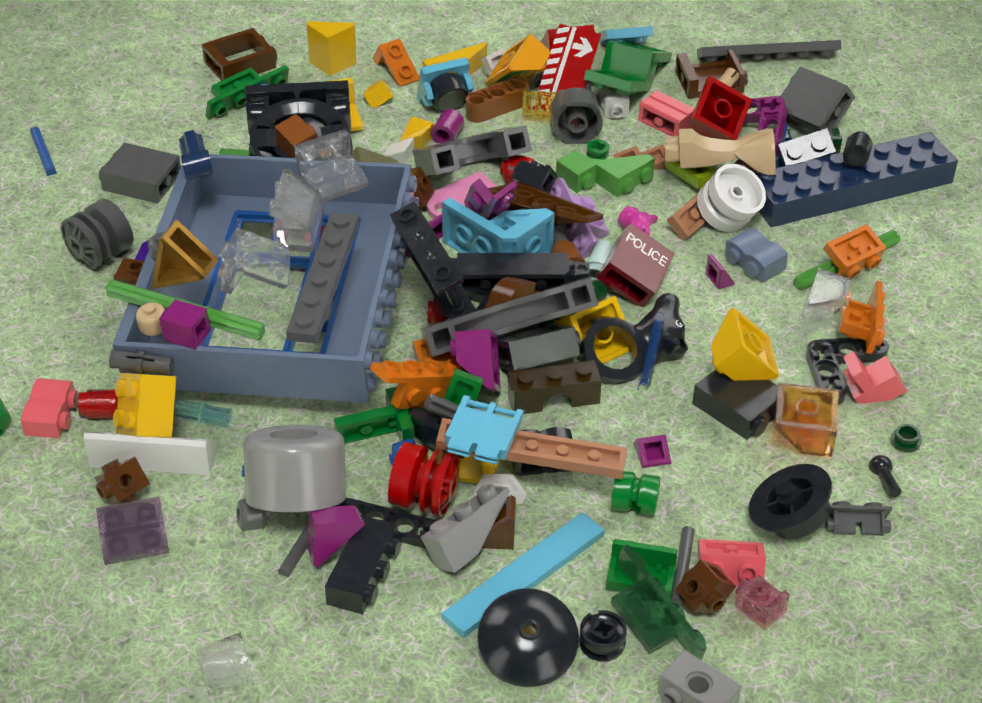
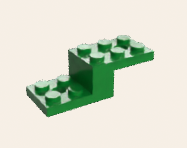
(627, 67)

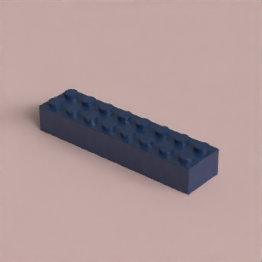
(832, 185)

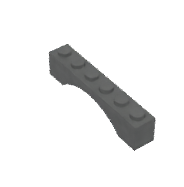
(513, 314)

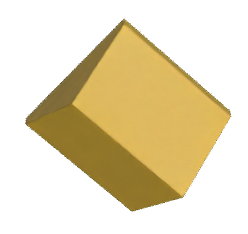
(331, 45)

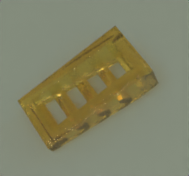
(538, 96)

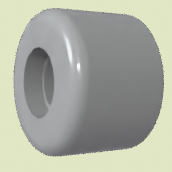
(294, 468)

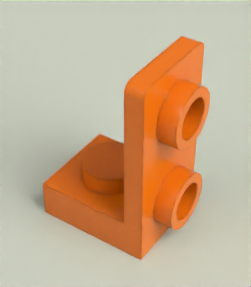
(398, 62)

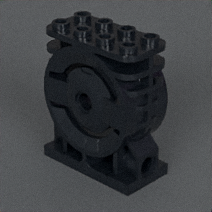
(317, 103)

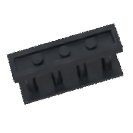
(432, 261)

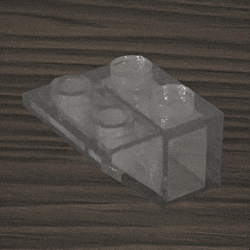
(296, 213)

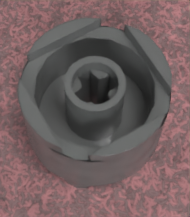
(576, 116)

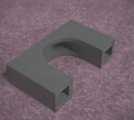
(487, 145)

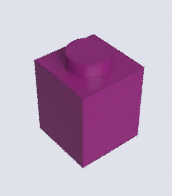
(185, 324)

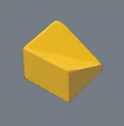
(378, 93)
(419, 130)

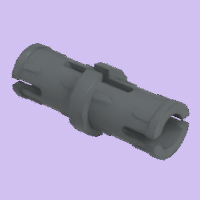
(141, 362)

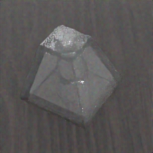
(822, 303)

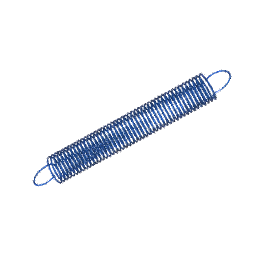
(648, 363)

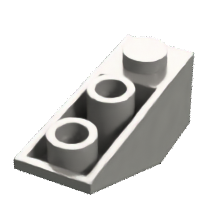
(462, 534)

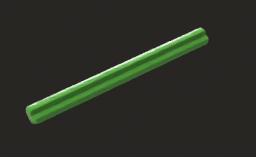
(217, 318)

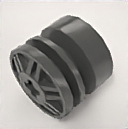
(97, 233)

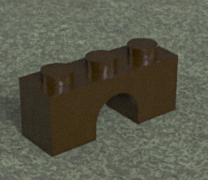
(532, 387)

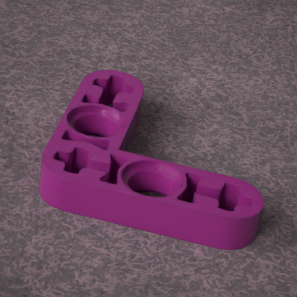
(768, 112)

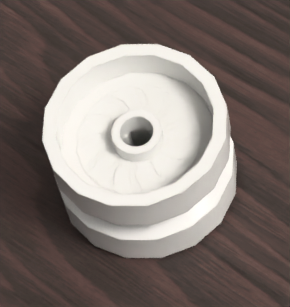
(731, 198)

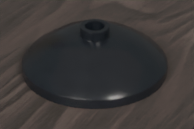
(522, 657)

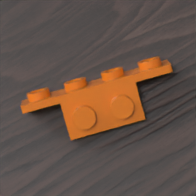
(865, 320)
(416, 379)

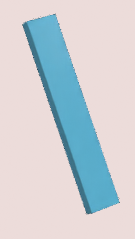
(524, 572)

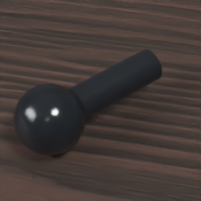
(883, 466)

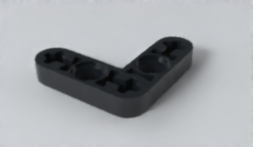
(833, 357)

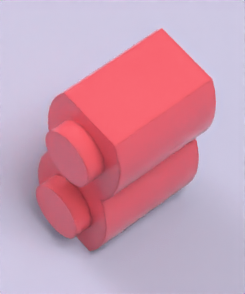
(49, 408)

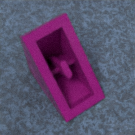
(330, 530)

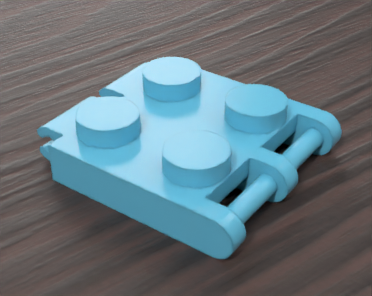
(482, 431)

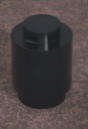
(857, 149)

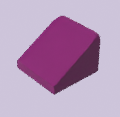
(717, 273)
(652, 451)

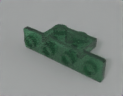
(651, 612)

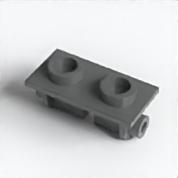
(870, 516)

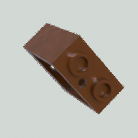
(216, 51)

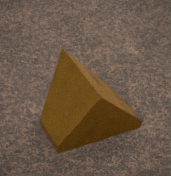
(181, 258)

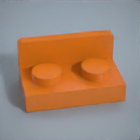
(855, 251)

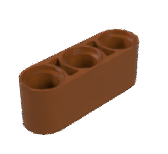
(496, 99)

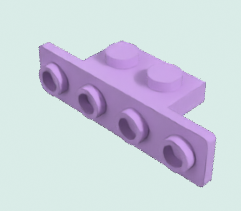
(581, 234)

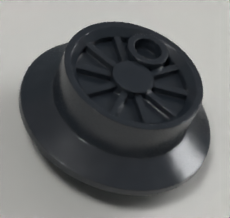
(792, 501)

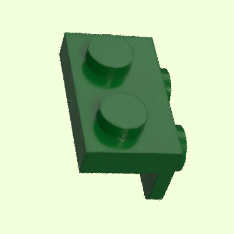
(659, 562)

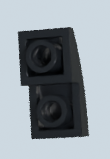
(427, 427)

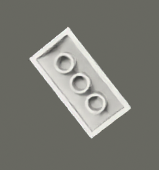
(152, 453)

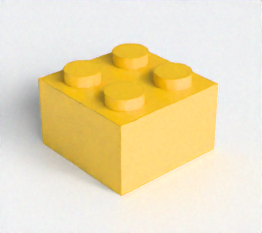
(145, 405)

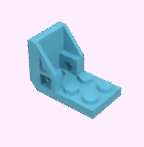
(507, 233)

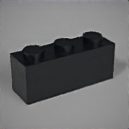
(363, 565)

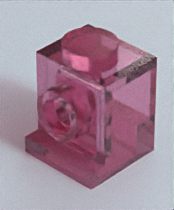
(761, 601)

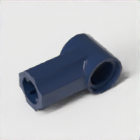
(194, 157)

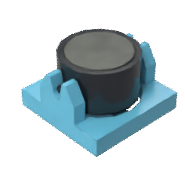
(444, 88)

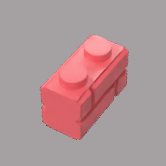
(665, 113)

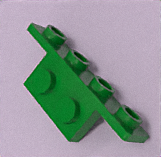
(231, 91)

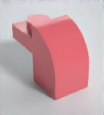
(874, 382)

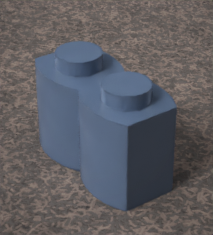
(756, 254)

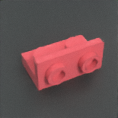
(734, 558)

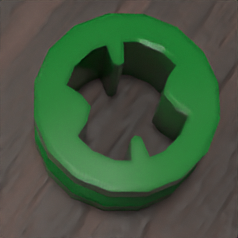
(598, 149)

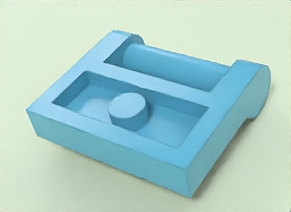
(636, 34)

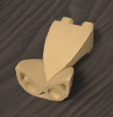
(700, 151)

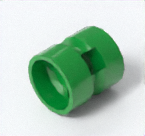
(636, 493)

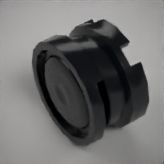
(602, 636)

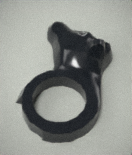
(671, 345)

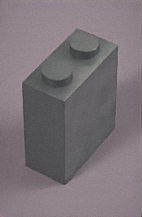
(816, 100)
(140, 172)

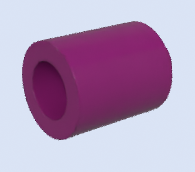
(447, 126)

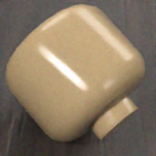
(148, 318)

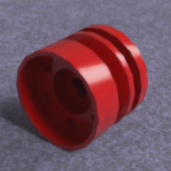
(423, 479)

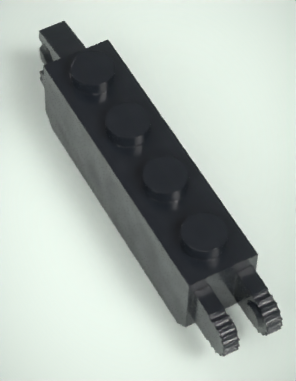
(548, 270)

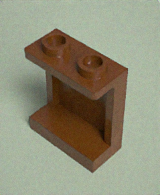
(694, 75)

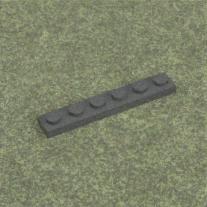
(779, 50)
(323, 278)

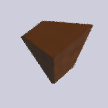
(503, 530)

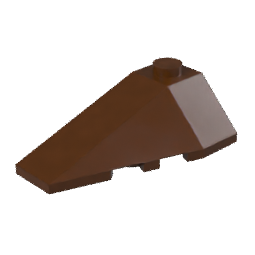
(565, 211)

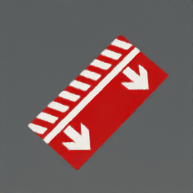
(568, 60)

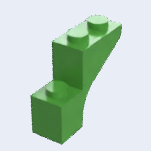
(613, 174)

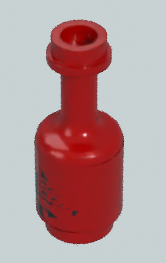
(97, 403)

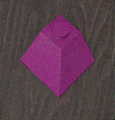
(478, 355)

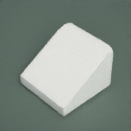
(401, 150)

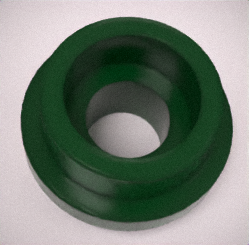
(906, 438)

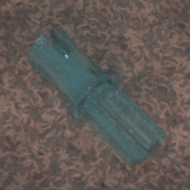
(203, 412)

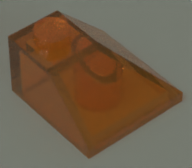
(808, 417)

